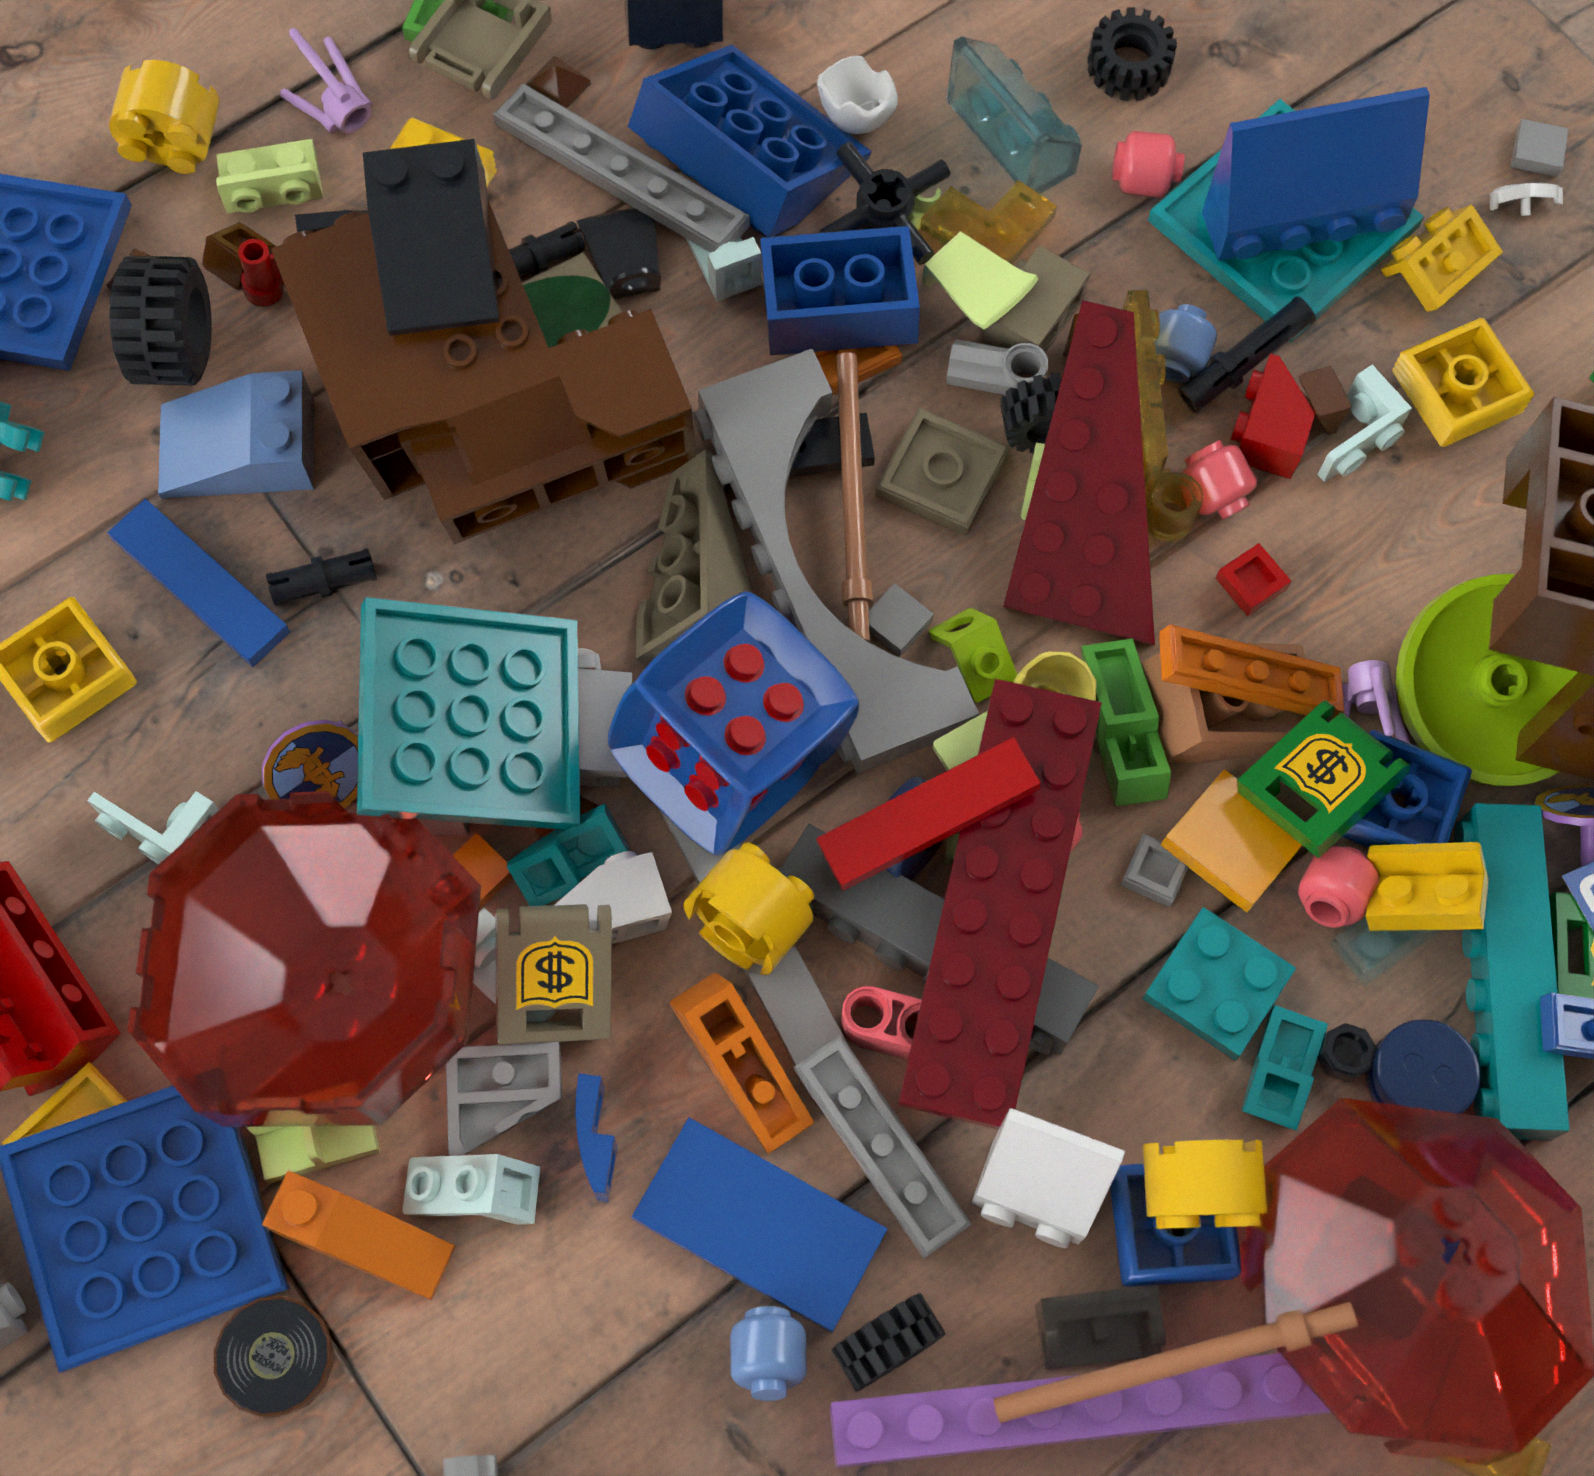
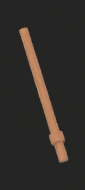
(856, 589)
(1290, 1330)

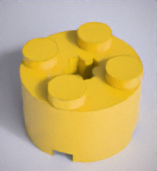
(163, 116)
(751, 909)
(1205, 1181)

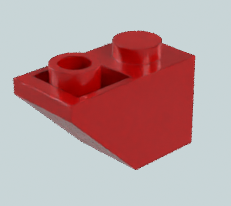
(1277, 422)

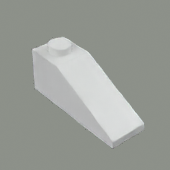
(633, 892)

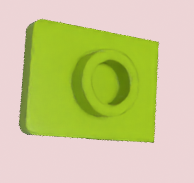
(977, 651)

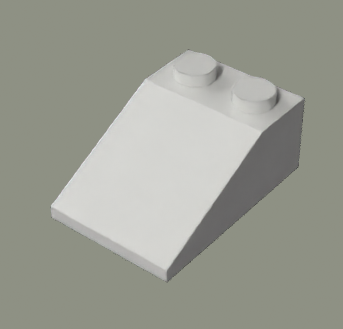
(1045, 1178)

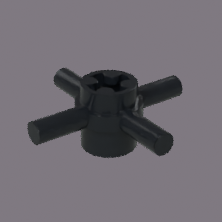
(886, 198)

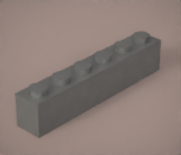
(902, 927)

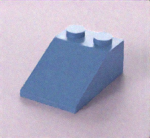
(239, 438)

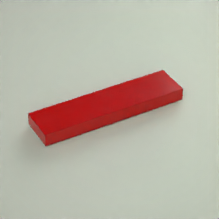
(928, 813)

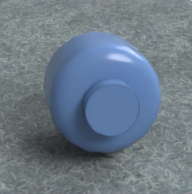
(1185, 342)
(768, 1352)

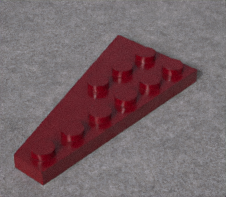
(1087, 516)

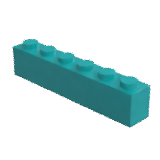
(1510, 972)

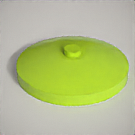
(1467, 697)

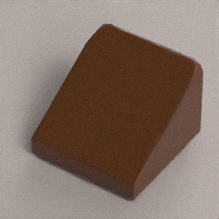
(222, 255)
(1326, 397)

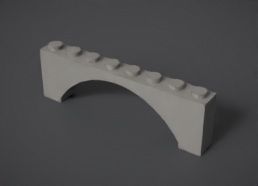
(757, 432)

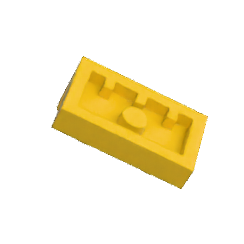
(1444, 255)
(1428, 887)

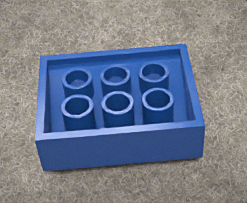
(743, 137)
(1317, 174)

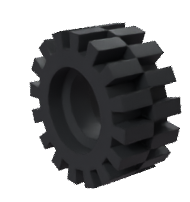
(1138, 33)
(1029, 411)
(888, 1341)

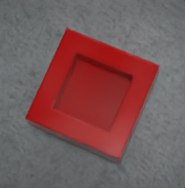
(1253, 579)

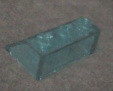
(1010, 116)

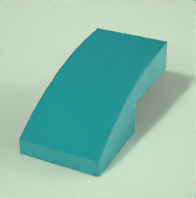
(566, 856)
(1284, 1067)

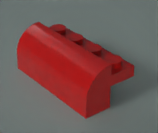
(46, 1006)

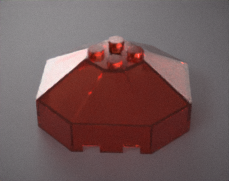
(245, 952)
(1439, 1350)

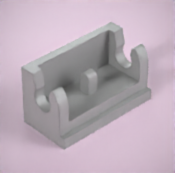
(597, 701)

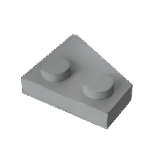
(497, 1089)

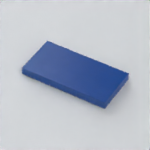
(759, 1224)

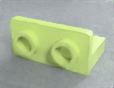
(268, 176)

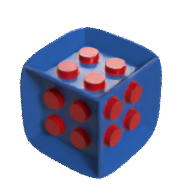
(731, 722)

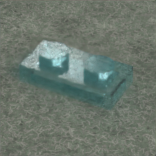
(1375, 952)

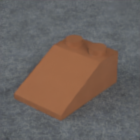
(1215, 727)

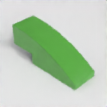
(1127, 724)

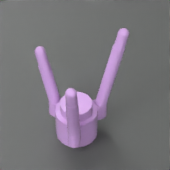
(343, 105)
(1373, 693)

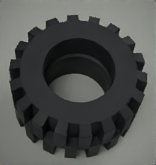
(160, 320)

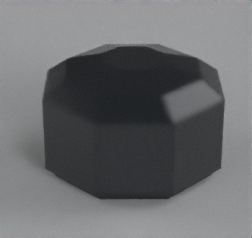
(1347, 1052)

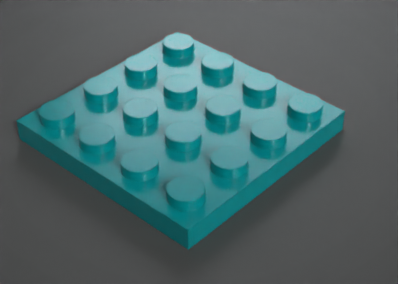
(1270, 280)
(468, 715)

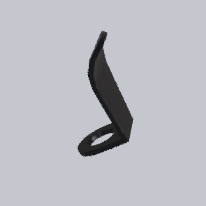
(623, 251)

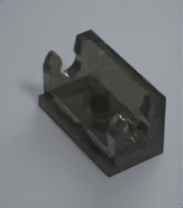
(1100, 1327)

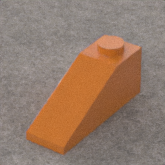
(741, 1061)
(358, 1235)

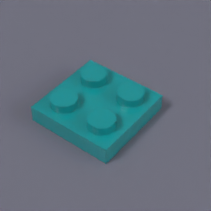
(1219, 983)

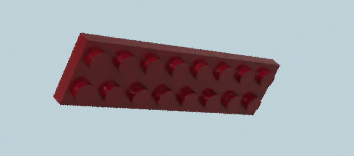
(1001, 916)

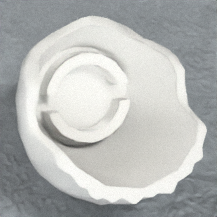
(856, 95)

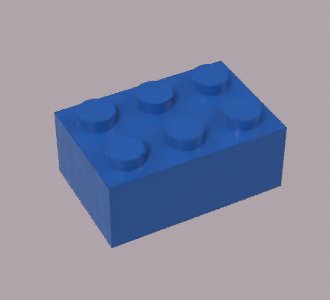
(840, 290)

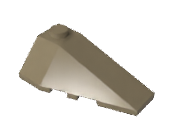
(697, 561)

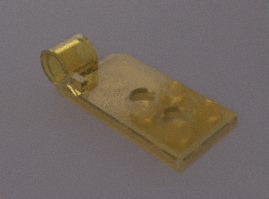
(1160, 483)

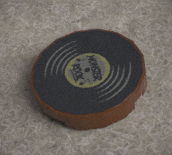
(273, 1357)

